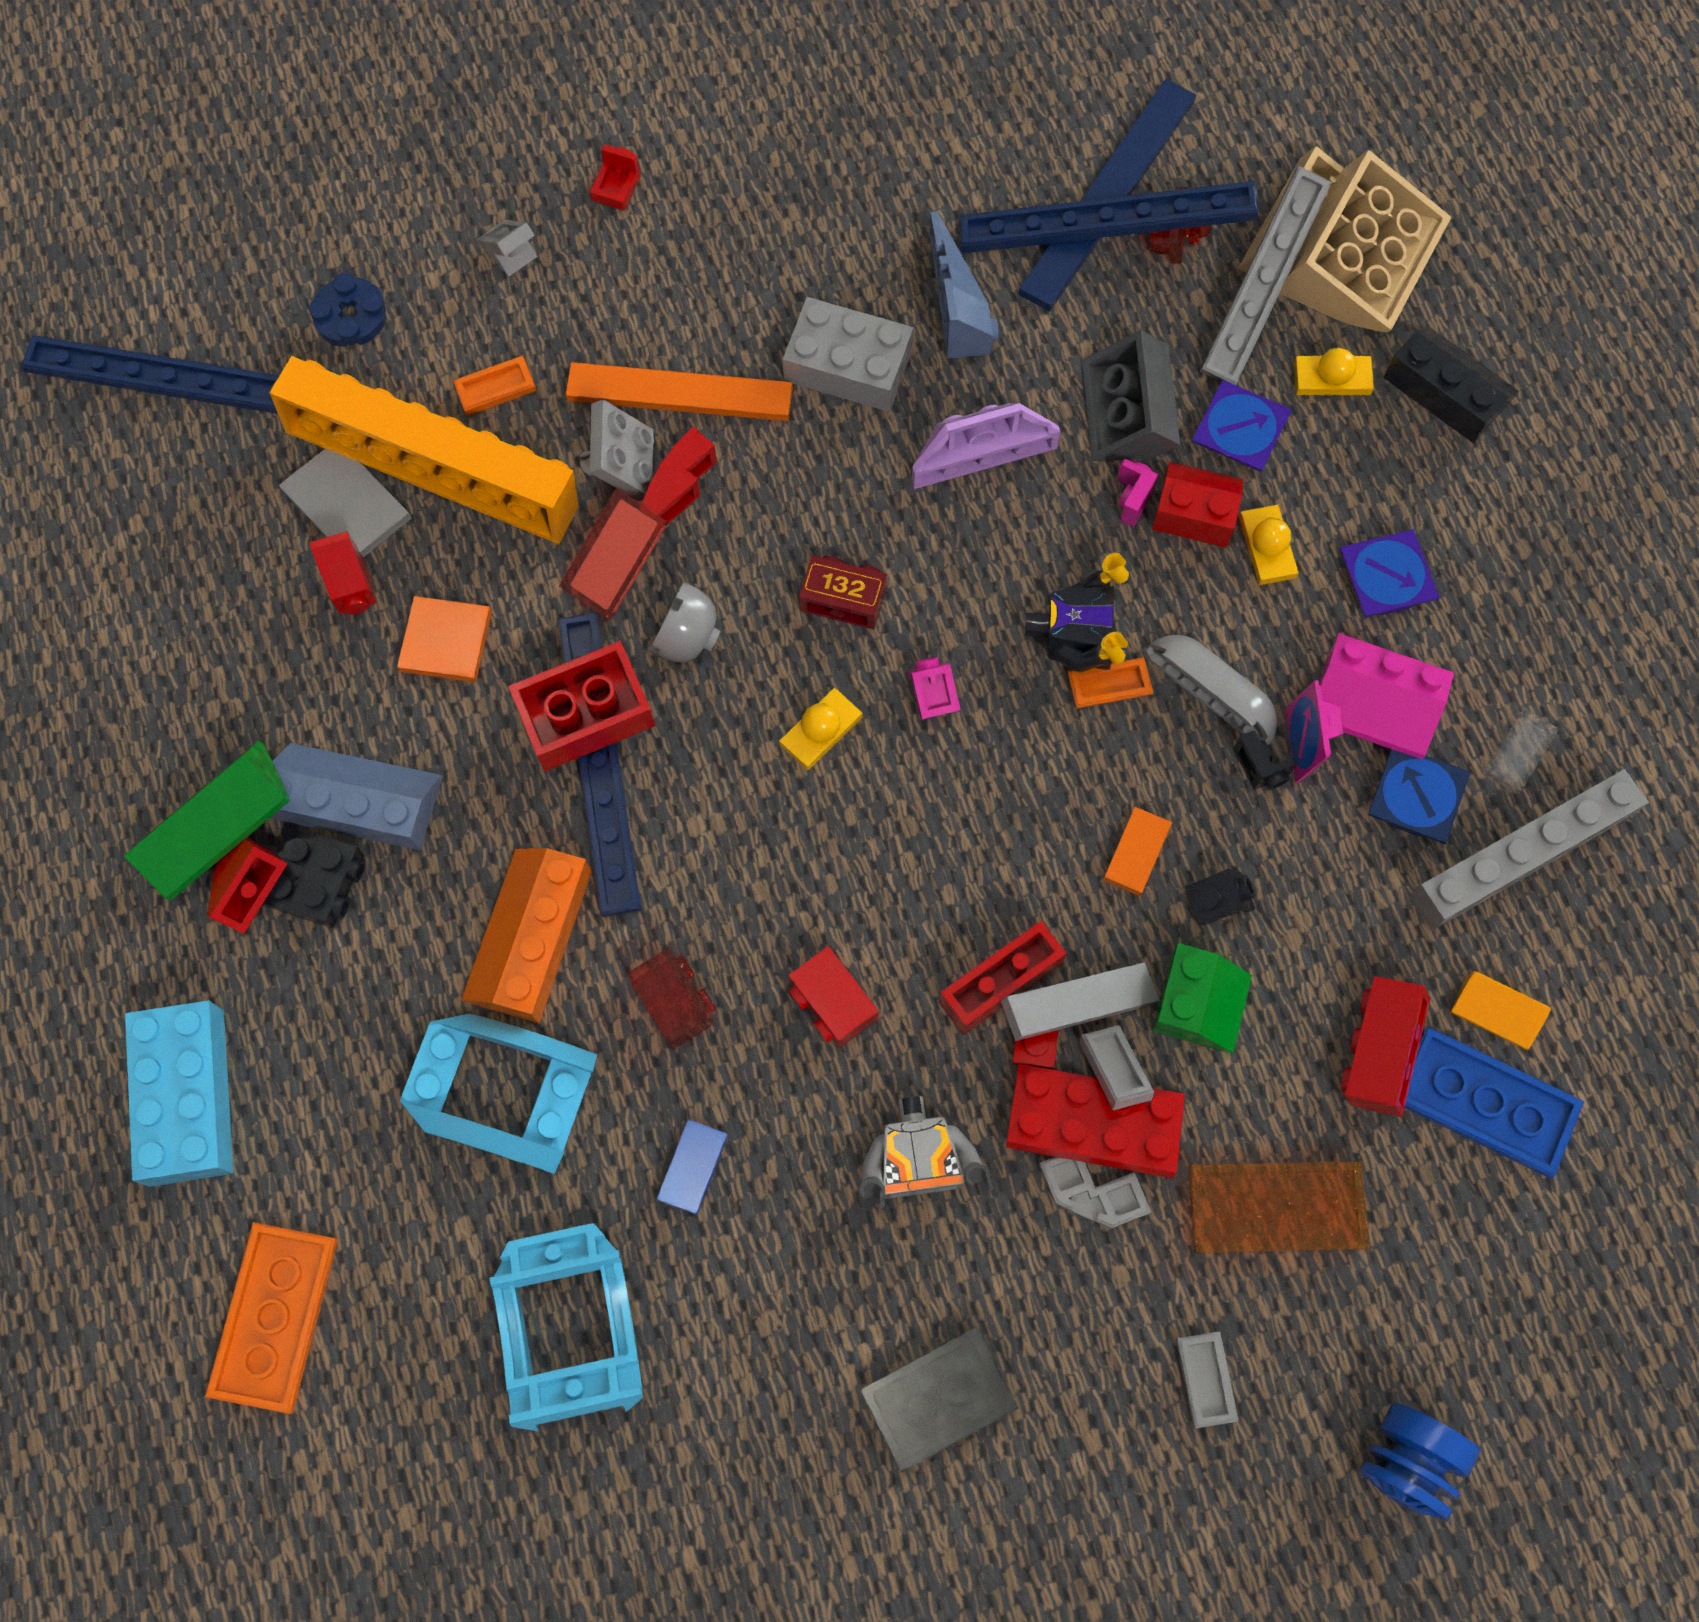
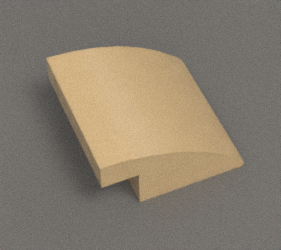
(1362, 244)

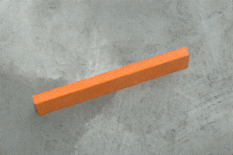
(680, 391)

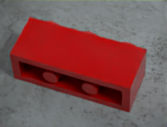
(1003, 974)
(1386, 1046)

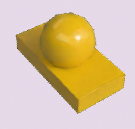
(1333, 374)
(1269, 544)
(820, 728)

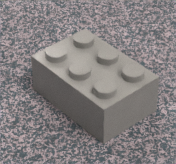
(848, 354)

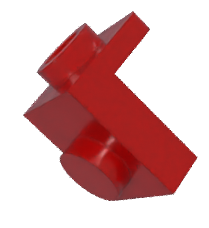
(616, 177)

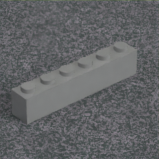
(1528, 849)

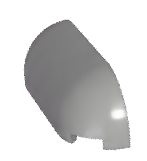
(1215, 684)

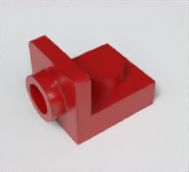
(1036, 1050)

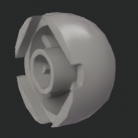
(687, 626)

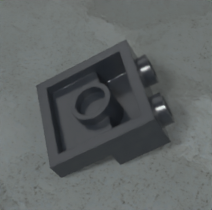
(315, 877)

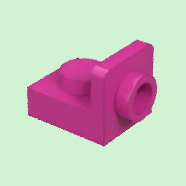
(1139, 489)
(933, 688)

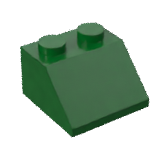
(1202, 999)

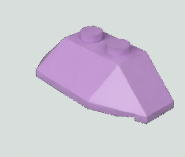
(983, 441)

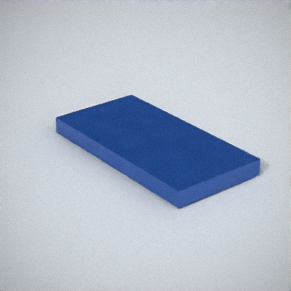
(1492, 1103)

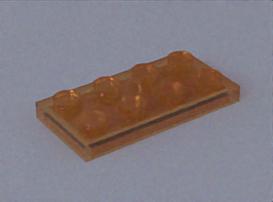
(1278, 1207)

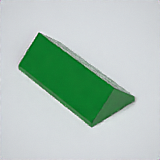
(210, 823)

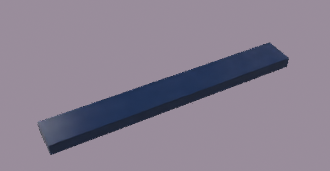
(1116, 179)
(1109, 217)
(150, 373)
(603, 794)

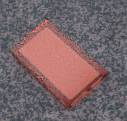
(613, 554)

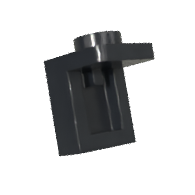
(1221, 896)

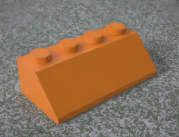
(528, 933)

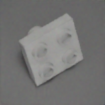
(619, 450)

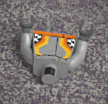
(919, 1158)

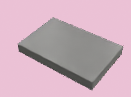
(345, 497)

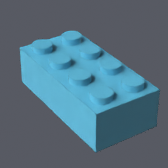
(178, 1094)

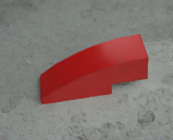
(677, 477)

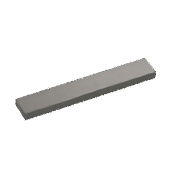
(1265, 276)

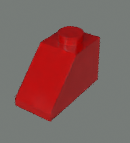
(344, 573)
(243, 883)

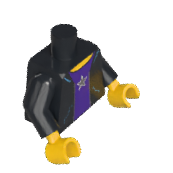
(1082, 621)

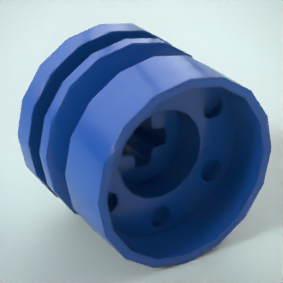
(1419, 1461)

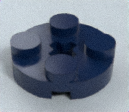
(342, 293)

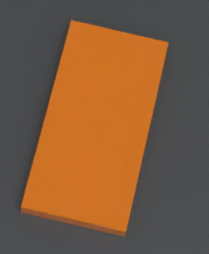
(272, 1318)

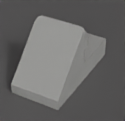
(509, 245)

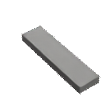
(1079, 1001)

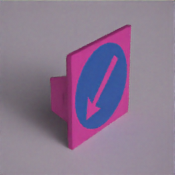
(1310, 727)

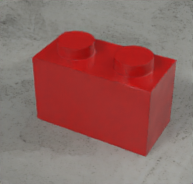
(832, 997)

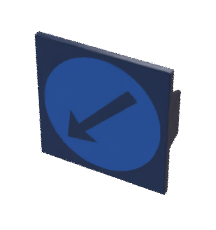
(1419, 795)

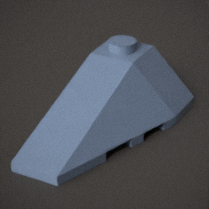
(962, 304)

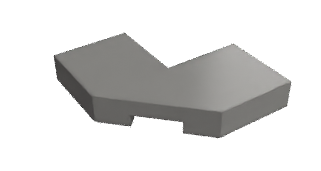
(1106, 1204)

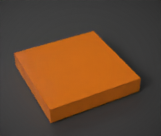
(444, 639)

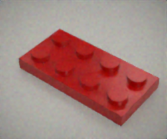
(1073, 1120)

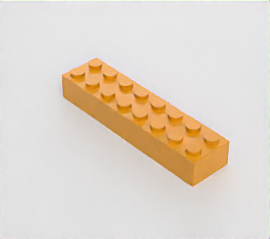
(426, 449)

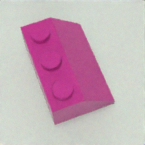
(1385, 694)

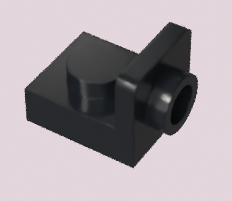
(1257, 762)

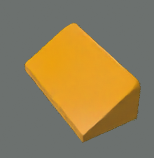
(1500, 1010)

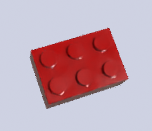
(582, 706)

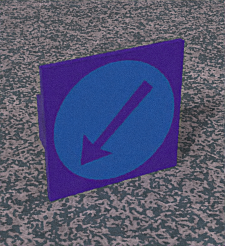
(1241, 425)
(1389, 573)

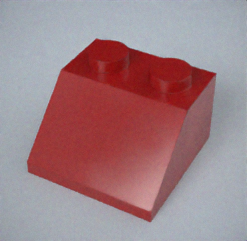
(1198, 504)

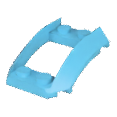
(554, 1106)
(580, 1387)

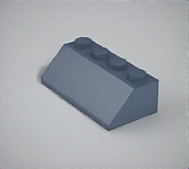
(356, 795)

